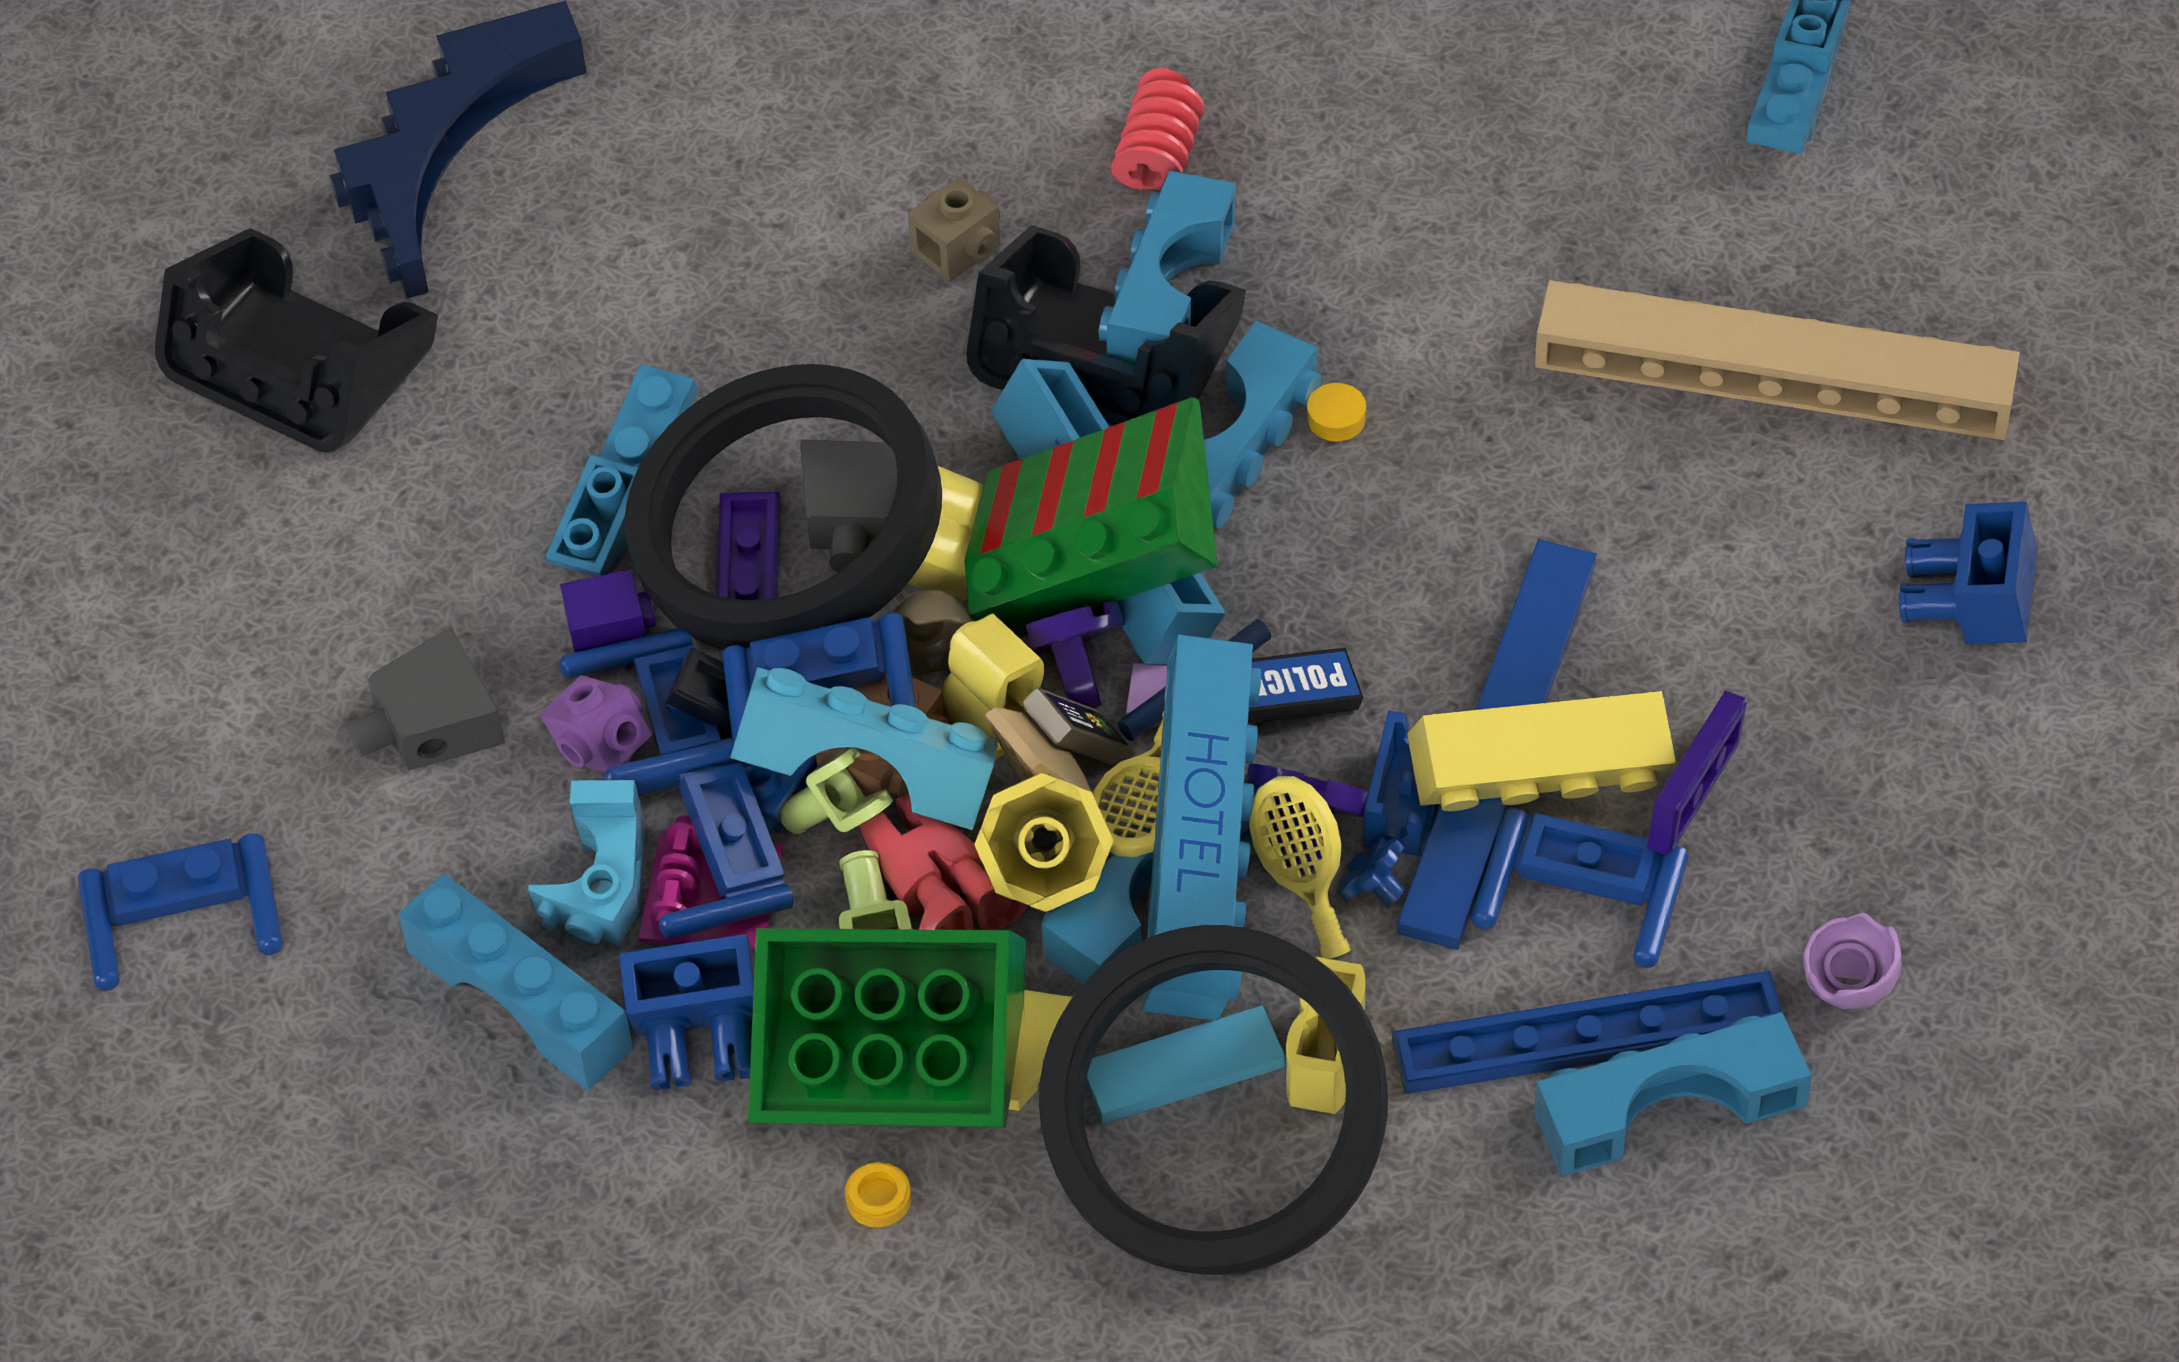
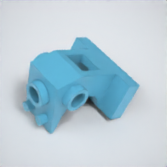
(615, 828)

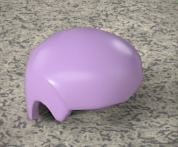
(1852, 950)

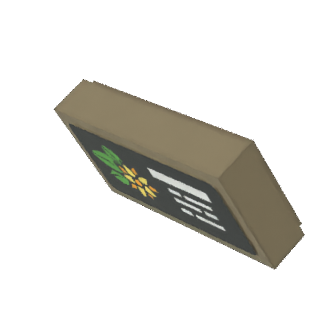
(1077, 727)

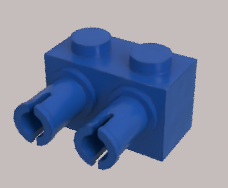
(1992, 571)
(690, 989)

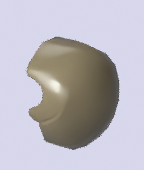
(929, 626)

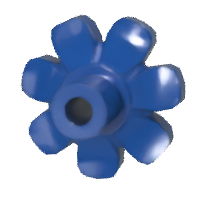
(1373, 873)

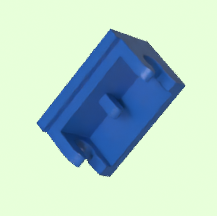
(1393, 796)

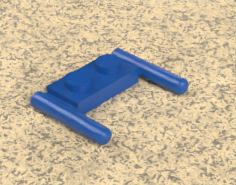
(825, 656)
(656, 665)
(728, 832)
(1588, 862)
(172, 885)

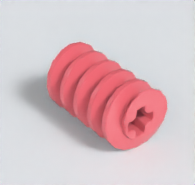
(1157, 130)

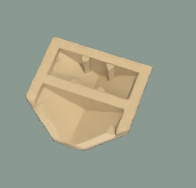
(1031, 750)

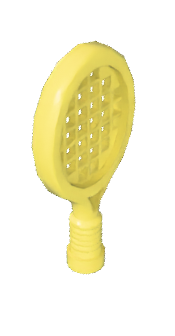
(1131, 769)
(1312, 887)

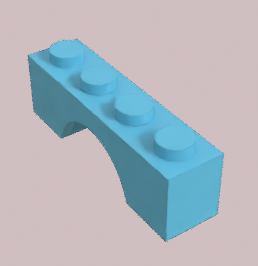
(795, 719)

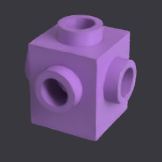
(596, 723)

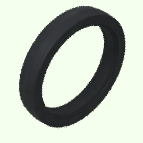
(737, 411)
(1109, 994)

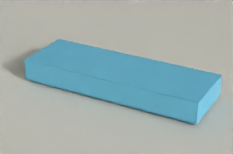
(1183, 1064)

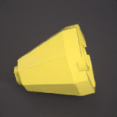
(1043, 875)

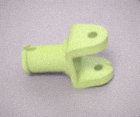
(834, 796)
(868, 896)

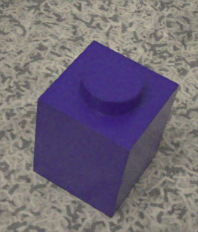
(606, 610)

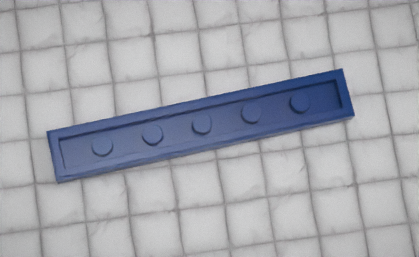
(1574, 1031)

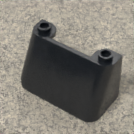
(1038, 311)
(275, 355)

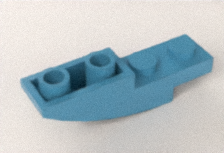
(1798, 74)
(593, 525)

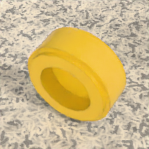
(1336, 412)
(878, 1194)

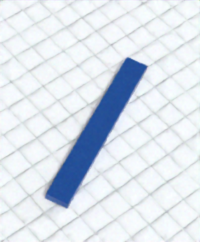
(1520, 675)

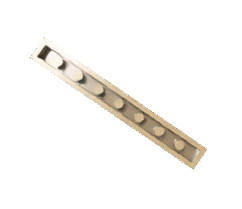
(1777, 359)

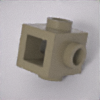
(954, 228)

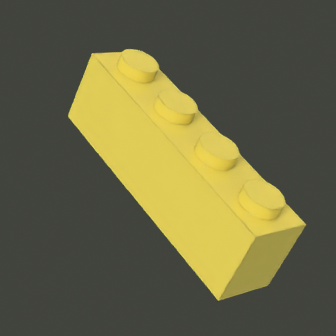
(1541, 750)

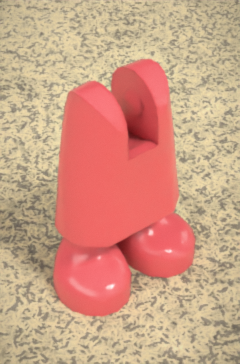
(933, 868)

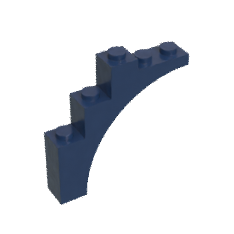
(429, 122)

